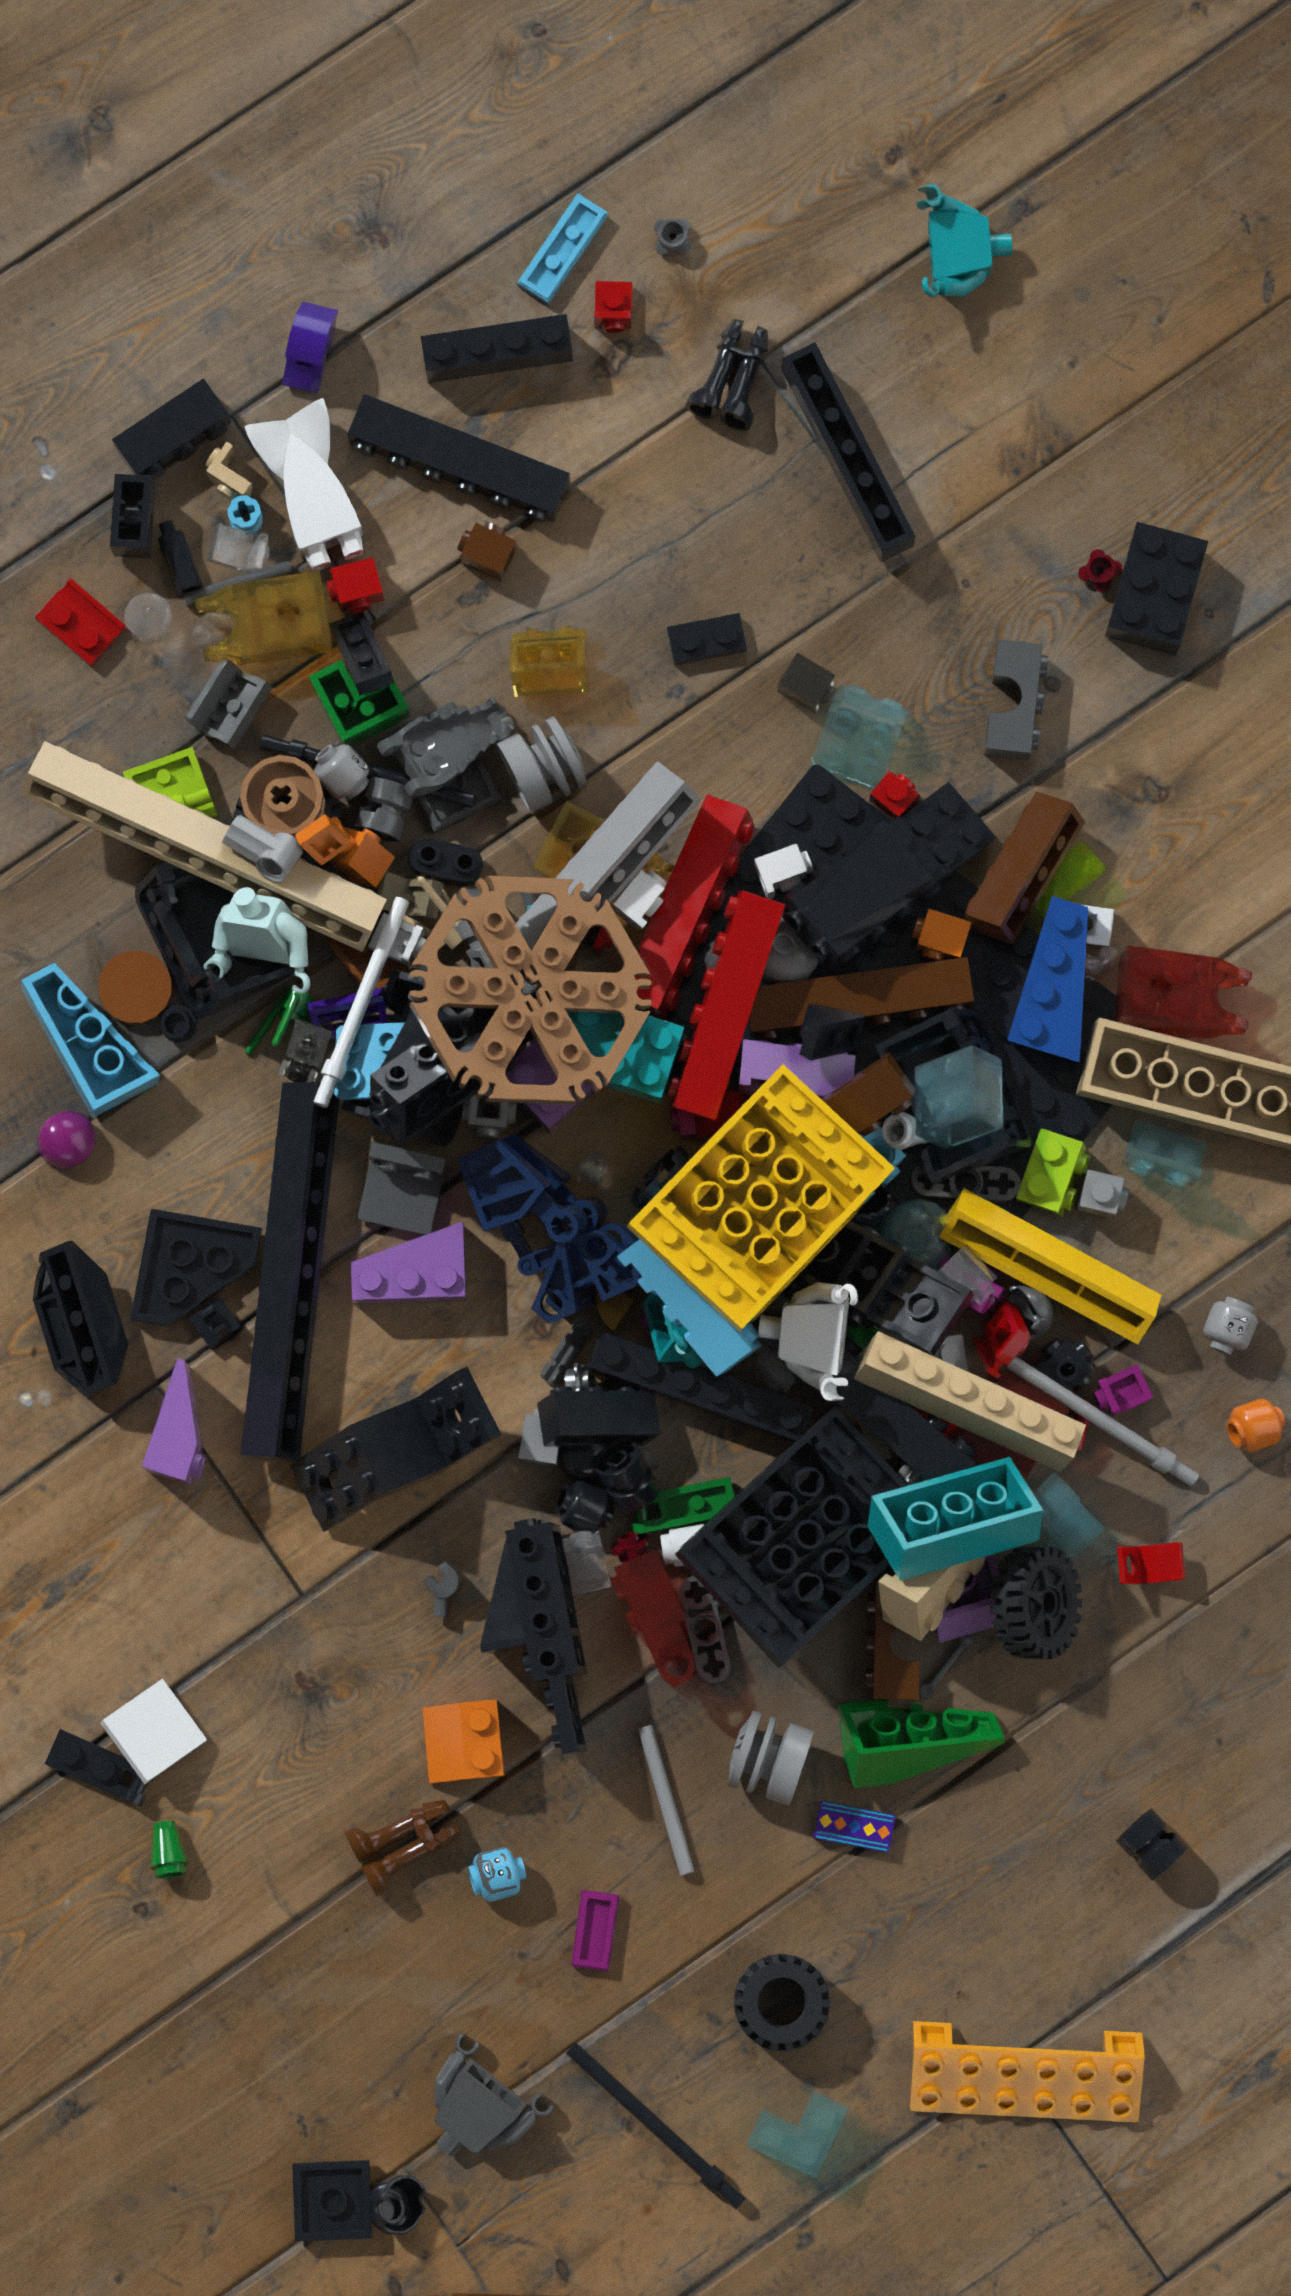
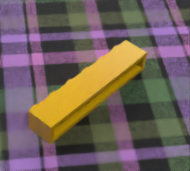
(1051, 1266)

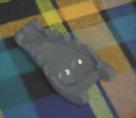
(443, 745)

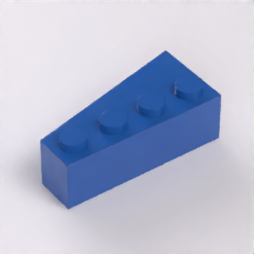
(1054, 987)

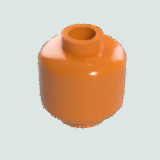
(1255, 1425)

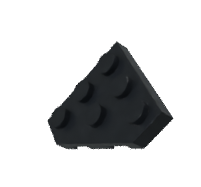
(188, 1263)

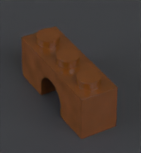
(890, 1676)

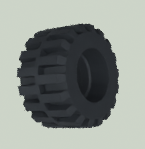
(781, 2036)

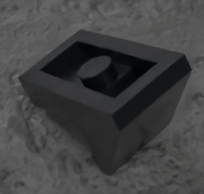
(829, 1031)

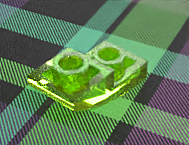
(1073, 876)

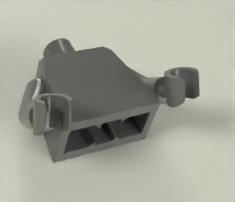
(478, 2107)

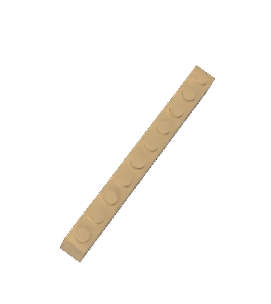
(195, 843)

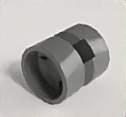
(384, 809)

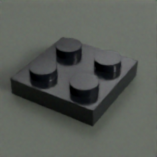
(332, 2200)

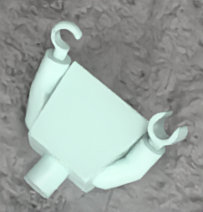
(259, 930)

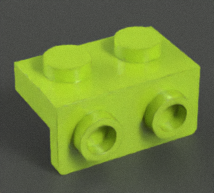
(1053, 1173)

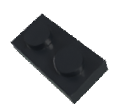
(706, 639)

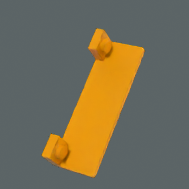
(1026, 2079)

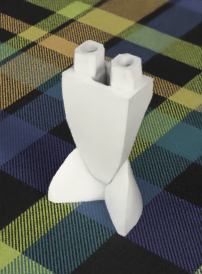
(315, 498)

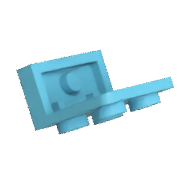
(365, 1058)

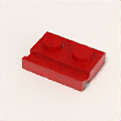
(80, 622)
(1003, 1338)

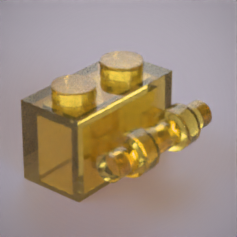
(549, 661)

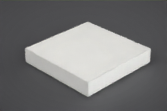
(153, 1731)

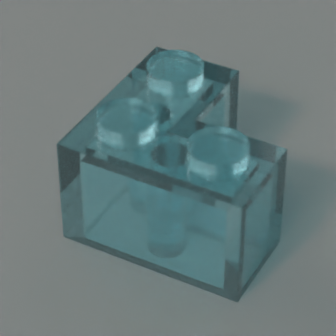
(1065, 1519)
(803, 2144)

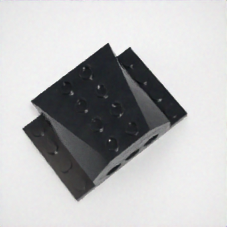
(796, 1538)

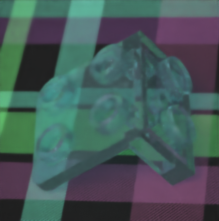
(859, 735)

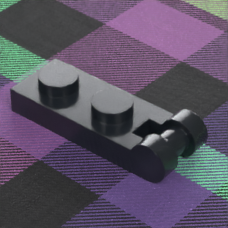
(95, 1766)

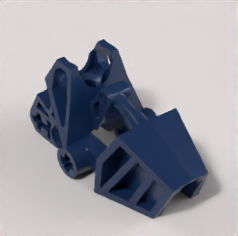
(516, 1180)

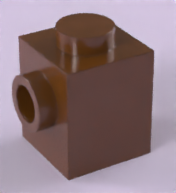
(487, 550)

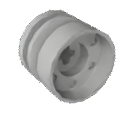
(542, 764)
(770, 1757)

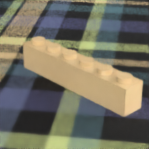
(969, 1401)

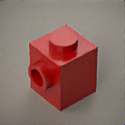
(355, 586)

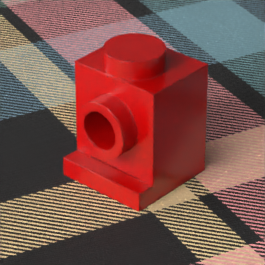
(894, 795)

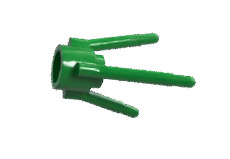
(291, 1007)

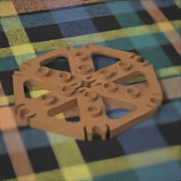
(515, 1013)

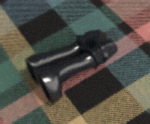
(736, 410)

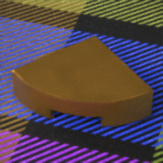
(614, 1309)

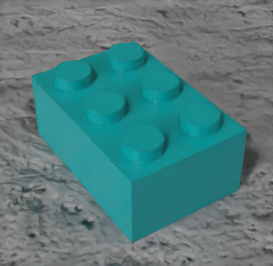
(647, 1062)

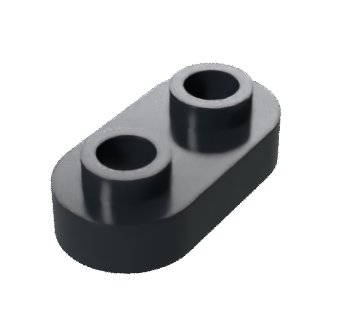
(445, 864)

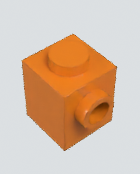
(365, 859)
(940, 936)

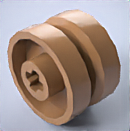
(280, 778)

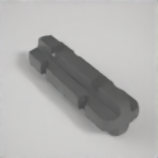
(567, 1351)

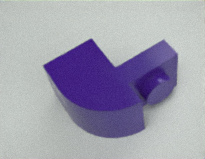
(308, 346)

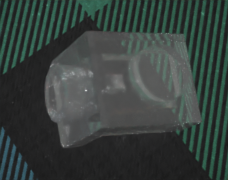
(238, 549)

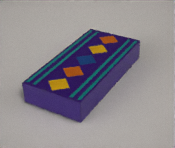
(854, 1826)

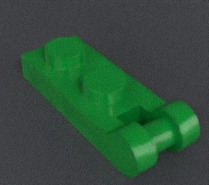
(685, 1505)

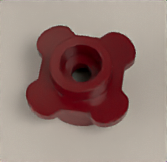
(1097, 560)
(630, 1546)

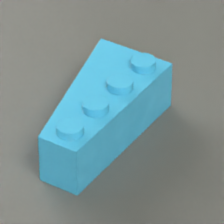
(707, 1330)

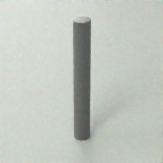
(277, 570)

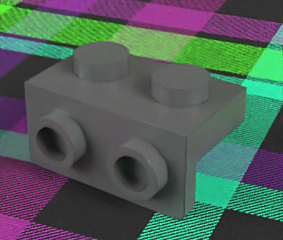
(228, 703)

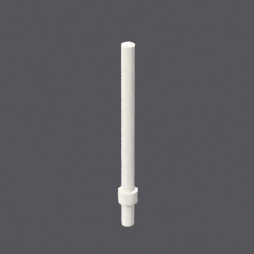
(335, 1068)

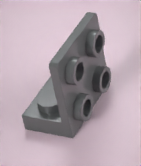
(402, 1189)

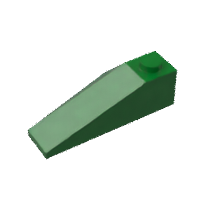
(899, 1743)

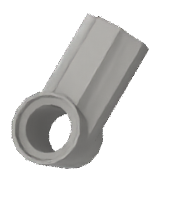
(272, 853)

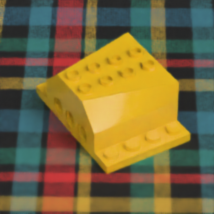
(761, 1198)

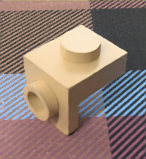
(229, 483)

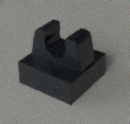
(215, 1323)

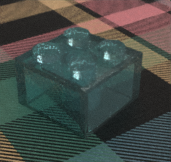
(958, 1097)

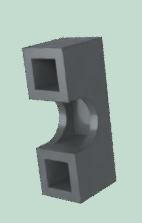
(1013, 732)

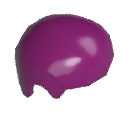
(66, 1139)

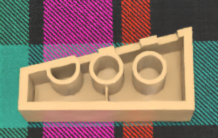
(919, 1602)

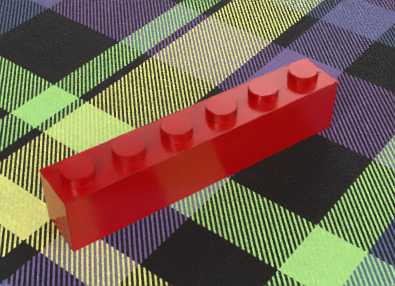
(690, 899)
(726, 1004)

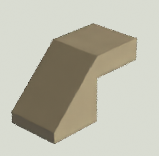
(420, 903)

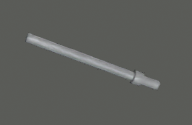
(1160, 1459)

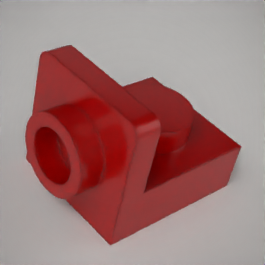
(613, 306)

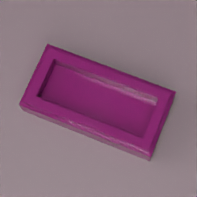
(595, 1930)

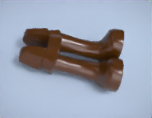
(381, 1869)

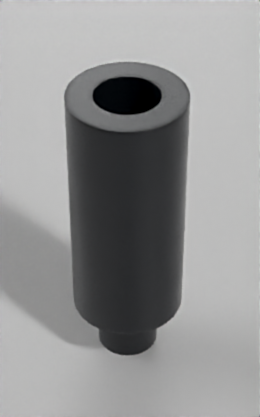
(179, 558)

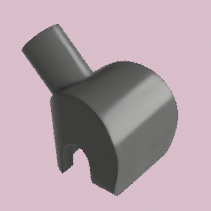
(443, 1590)

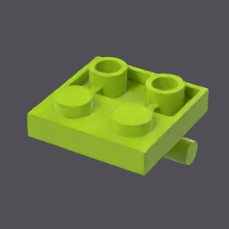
(177, 778)

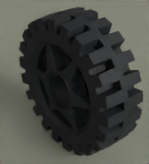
(1036, 1602)

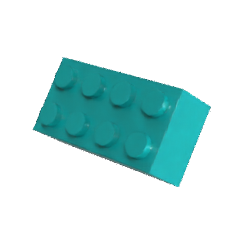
(955, 1518)

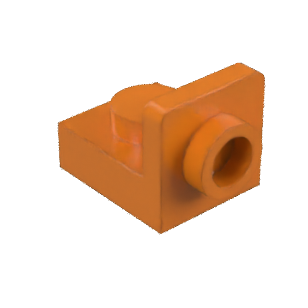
(323, 839)

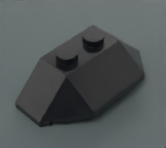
(79, 1318)

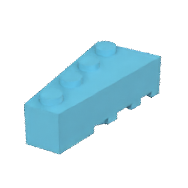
(91, 1050)

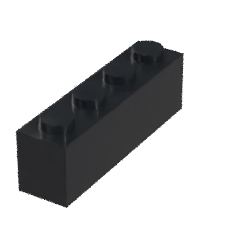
(497, 348)

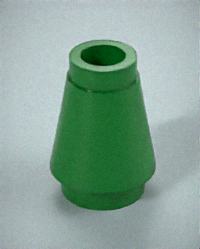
(167, 1851)

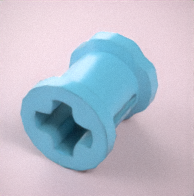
(251, 505)

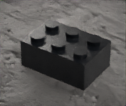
(1156, 588)

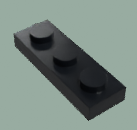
(361, 653)

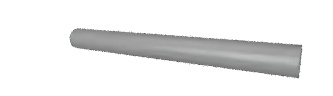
(666, 1800)

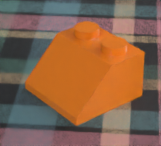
(463, 1741)

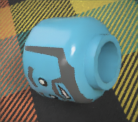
(496, 1874)

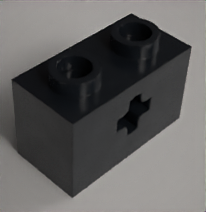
(132, 516)

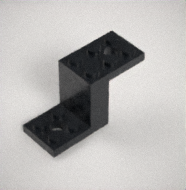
(395, 1449)

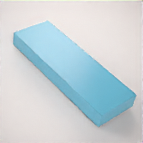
(562, 249)

